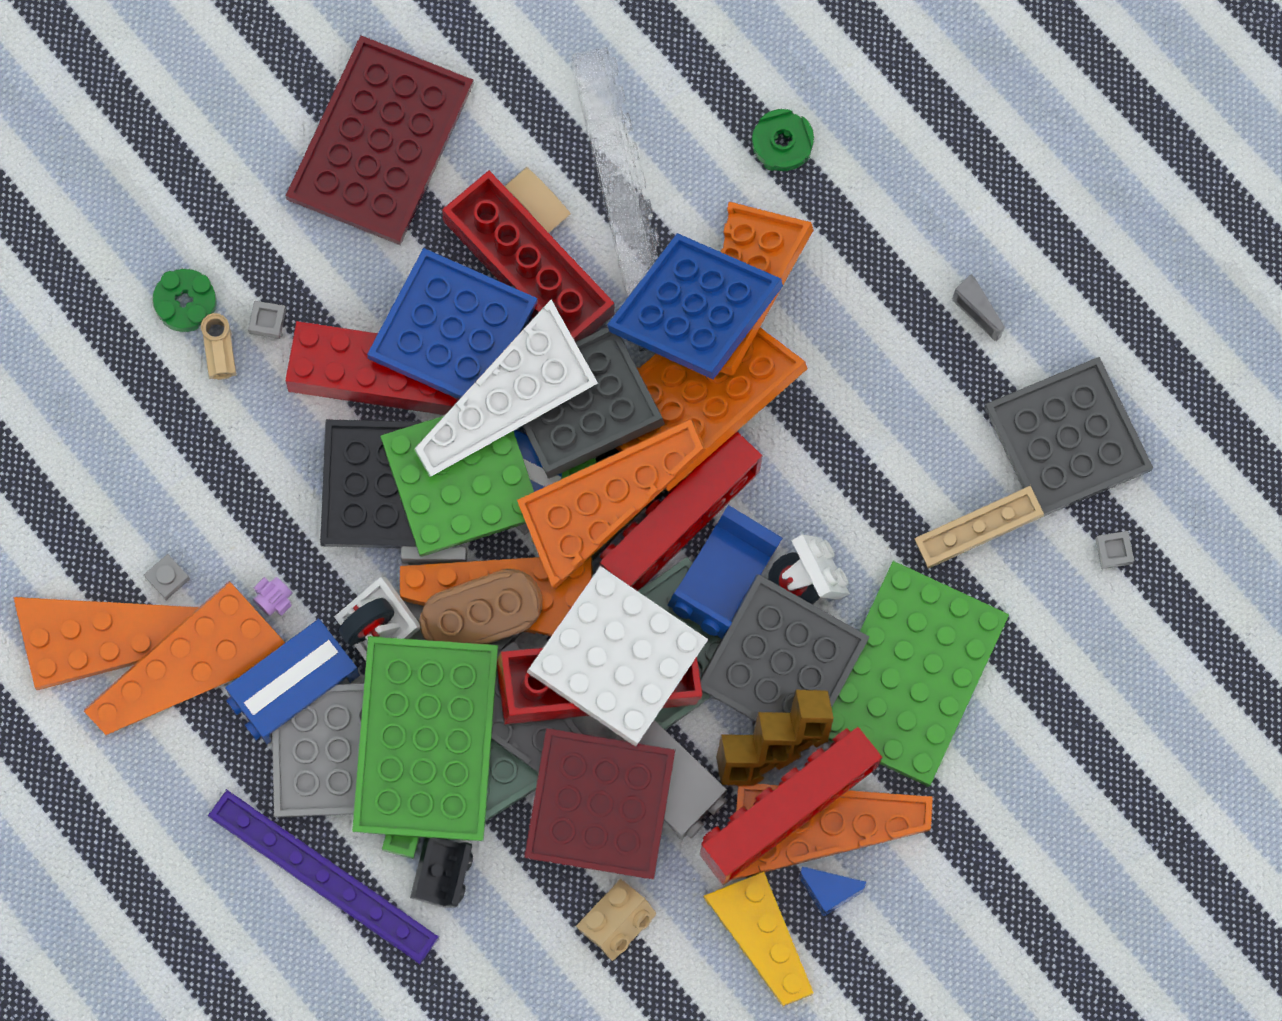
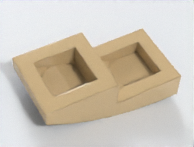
(538, 199)

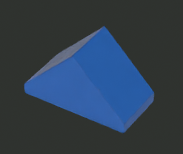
(829, 889)

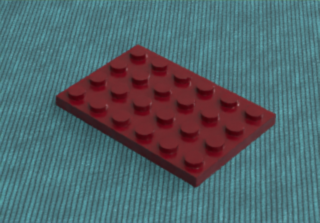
(380, 140)

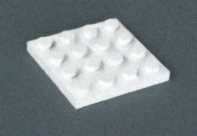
(617, 656)

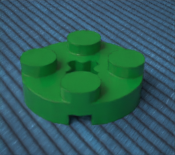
(790, 125)
(175, 284)

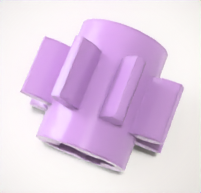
(272, 596)

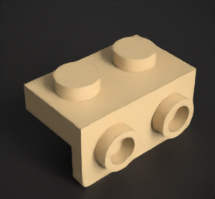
(617, 919)

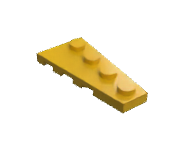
(759, 929)

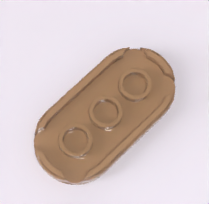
(483, 609)

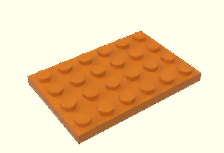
(720, 404)

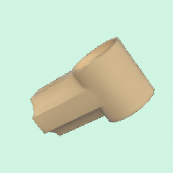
(218, 349)

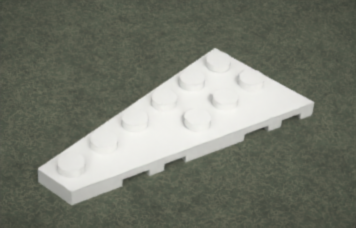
(524, 382)

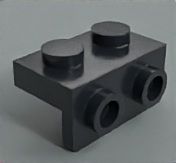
(442, 872)

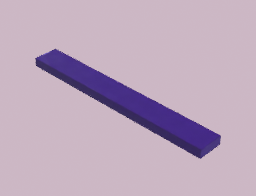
(323, 877)

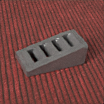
(976, 305)

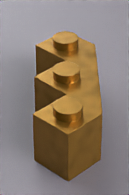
(776, 739)

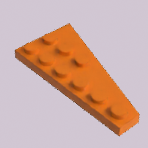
(768, 243)
(590, 506)
(424, 581)
(90, 637)
(202, 653)
(845, 825)

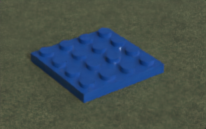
(695, 305)
(449, 324)

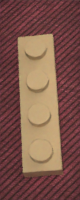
(979, 527)

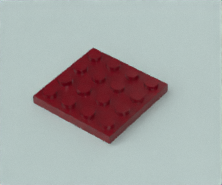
(600, 804)

